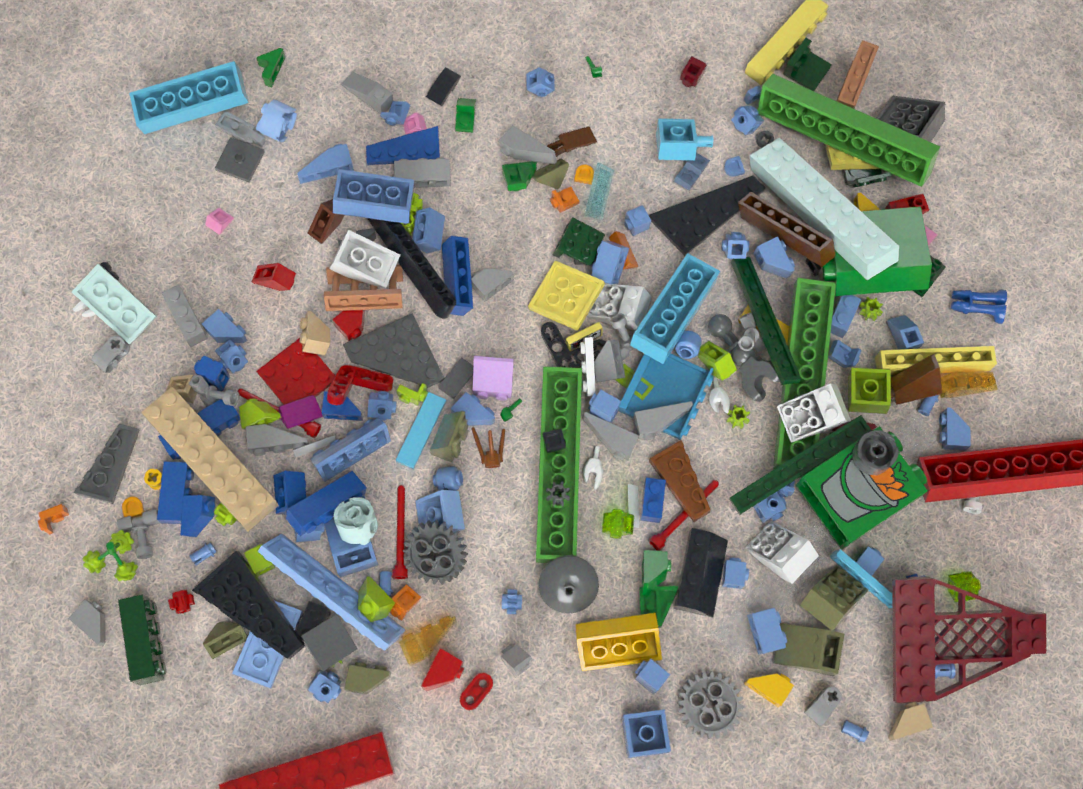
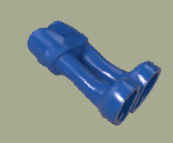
(997, 311)

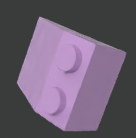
(492, 377)

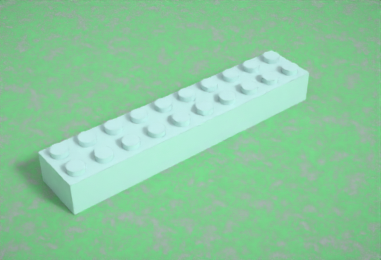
(824, 208)

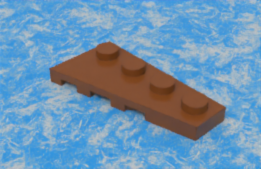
(682, 481)

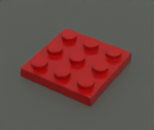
(296, 374)

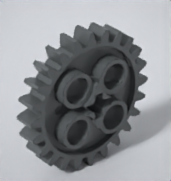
(430, 536)

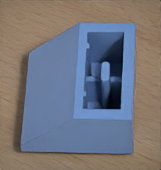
(773, 258)

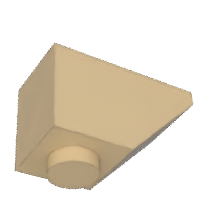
(910, 721)

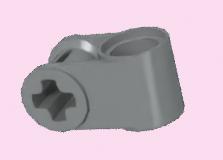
(109, 355)
(821, 708)

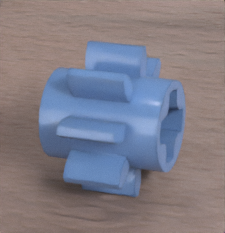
(512, 601)

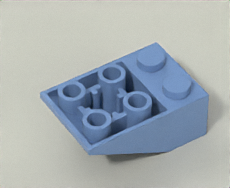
(349, 557)

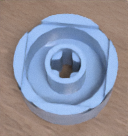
(276, 120)

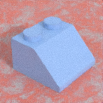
(441, 506)

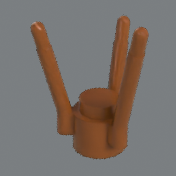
(492, 458)

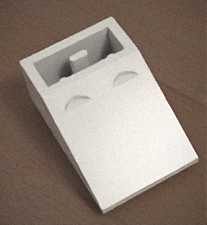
(624, 299)
(814, 412)
(782, 551)

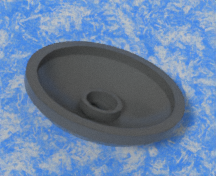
(564, 573)

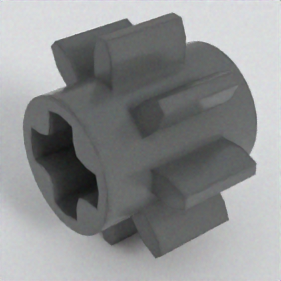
(555, 499)

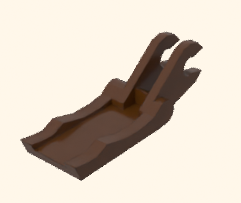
(573, 140)

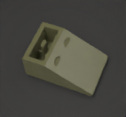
(449, 436)
(834, 597)
(811, 649)

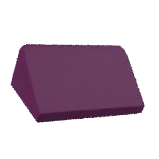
(300, 412)

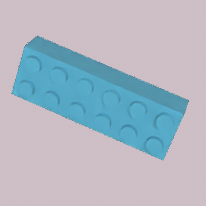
(188, 97)
(675, 308)

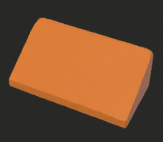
(620, 238)

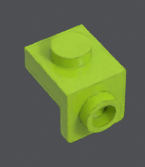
(407, 395)

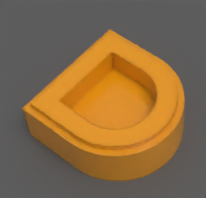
(584, 174)
(132, 507)

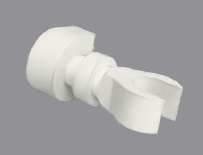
(972, 504)

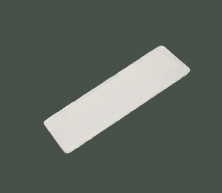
(314, 446)
(633, 505)

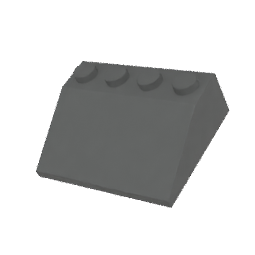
(914, 115)

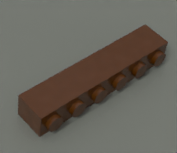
(787, 228)

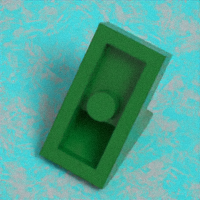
(272, 64)
(465, 115)

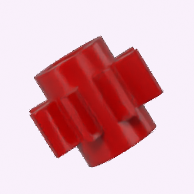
(181, 602)

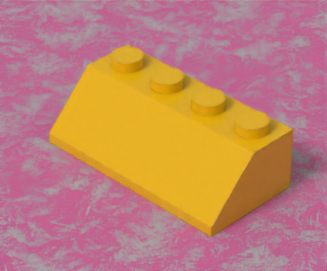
(618, 641)

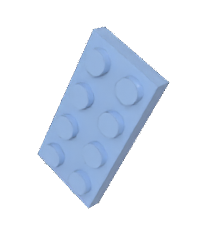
(258, 660)

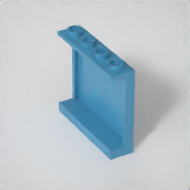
(673, 384)

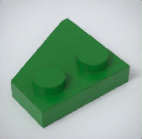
(518, 175)
(658, 602)

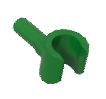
(596, 71)
(506, 412)

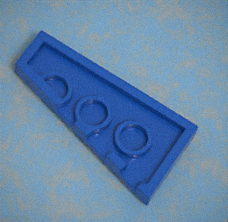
(410, 146)

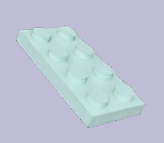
(114, 304)

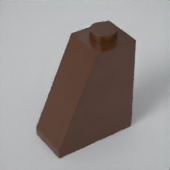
(917, 381)

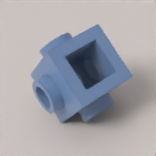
(540, 82)
(747, 119)
(737, 251)
(232, 356)
(381, 405)
(771, 508)
(325, 686)

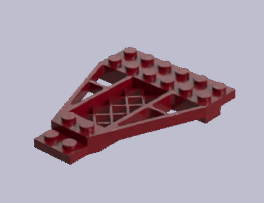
(915, 639)

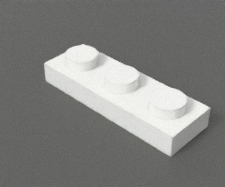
(587, 366)

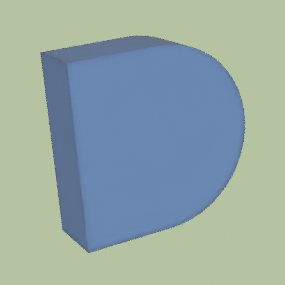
(753, 95)
(734, 167)

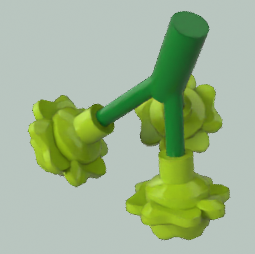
(120, 542)

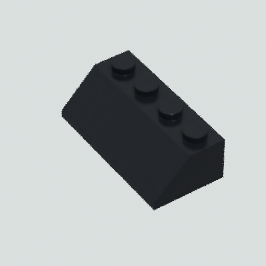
(701, 573)

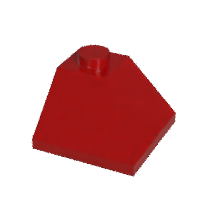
(443, 671)

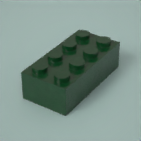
(141, 640)

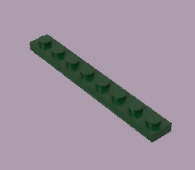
(766, 321)
(799, 465)

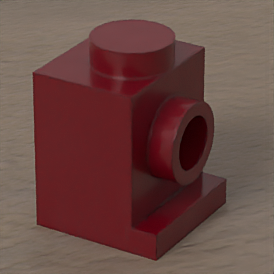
(693, 72)

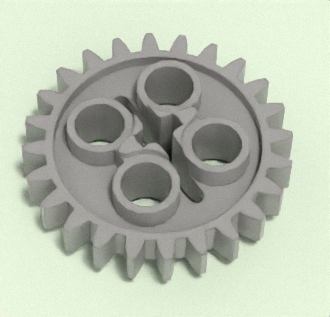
(726, 696)

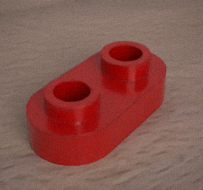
(476, 691)

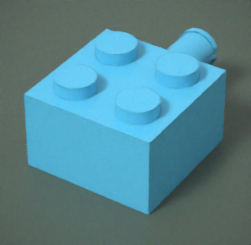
(678, 139)

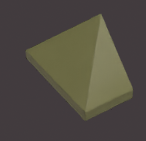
(552, 174)
(224, 638)

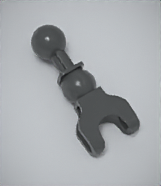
(752, 366)

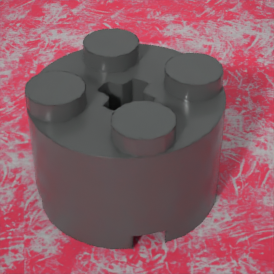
(885, 449)

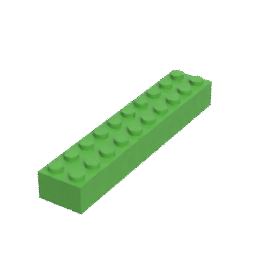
(848, 130)
(809, 347)
(559, 410)

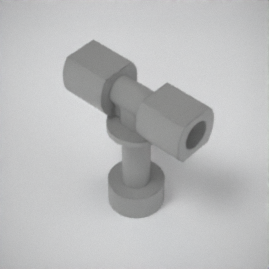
(618, 322)
(751, 337)
(210, 394)
(139, 527)

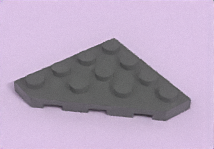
(397, 351)

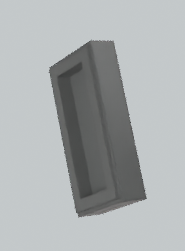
(457, 378)

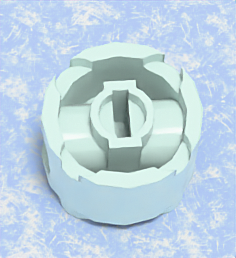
(356, 521)

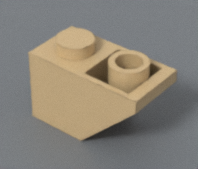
(314, 335)

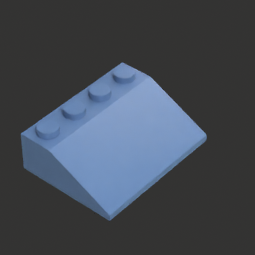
(351, 449)

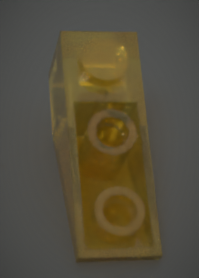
(967, 383)
(421, 645)

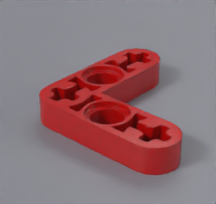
(355, 376)

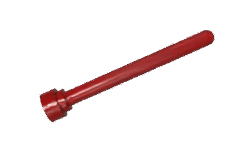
(311, 428)
(658, 541)
(400, 570)

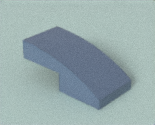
(691, 171)

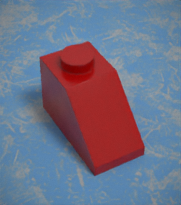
(274, 276)
(350, 323)

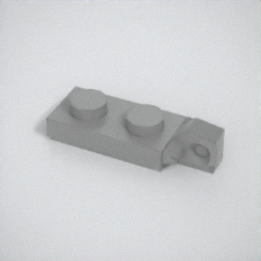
(239, 129)

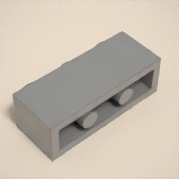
(424, 172)
(184, 315)

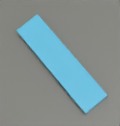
(421, 430)
(862, 576)

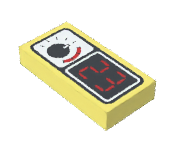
(574, 340)

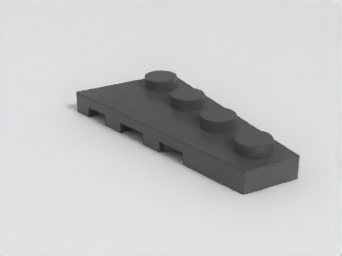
(109, 467)

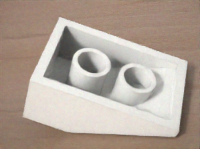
(364, 260)

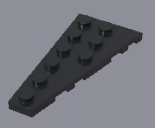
(696, 219)
(245, 600)

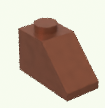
(324, 222)

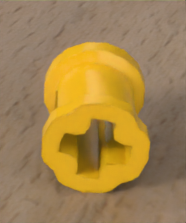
(149, 478)

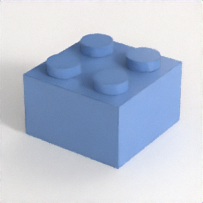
(646, 734)

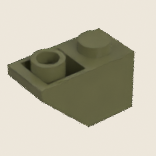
(364, 679)

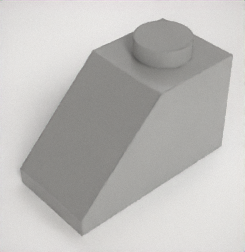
(490, 282)
(609, 363)
(91, 621)

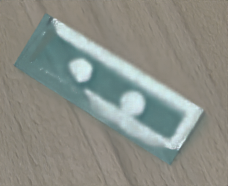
(599, 192)

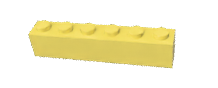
(786, 40)
(949, 359)

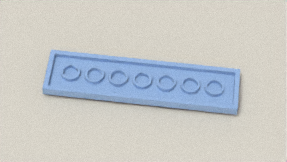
(328, 589)

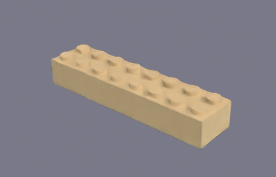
(210, 459)

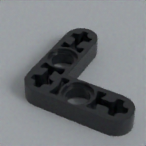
(565, 354)

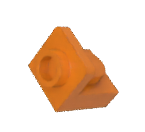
(564, 199)
(54, 515)
(404, 602)

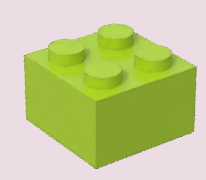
(869, 390)

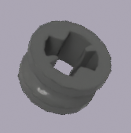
(768, 135)

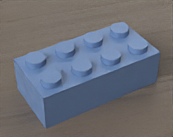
(373, 196)

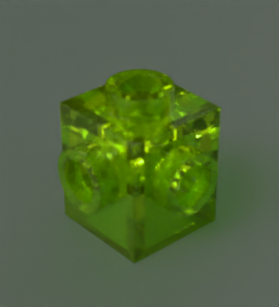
(618, 523)
(964, 581)

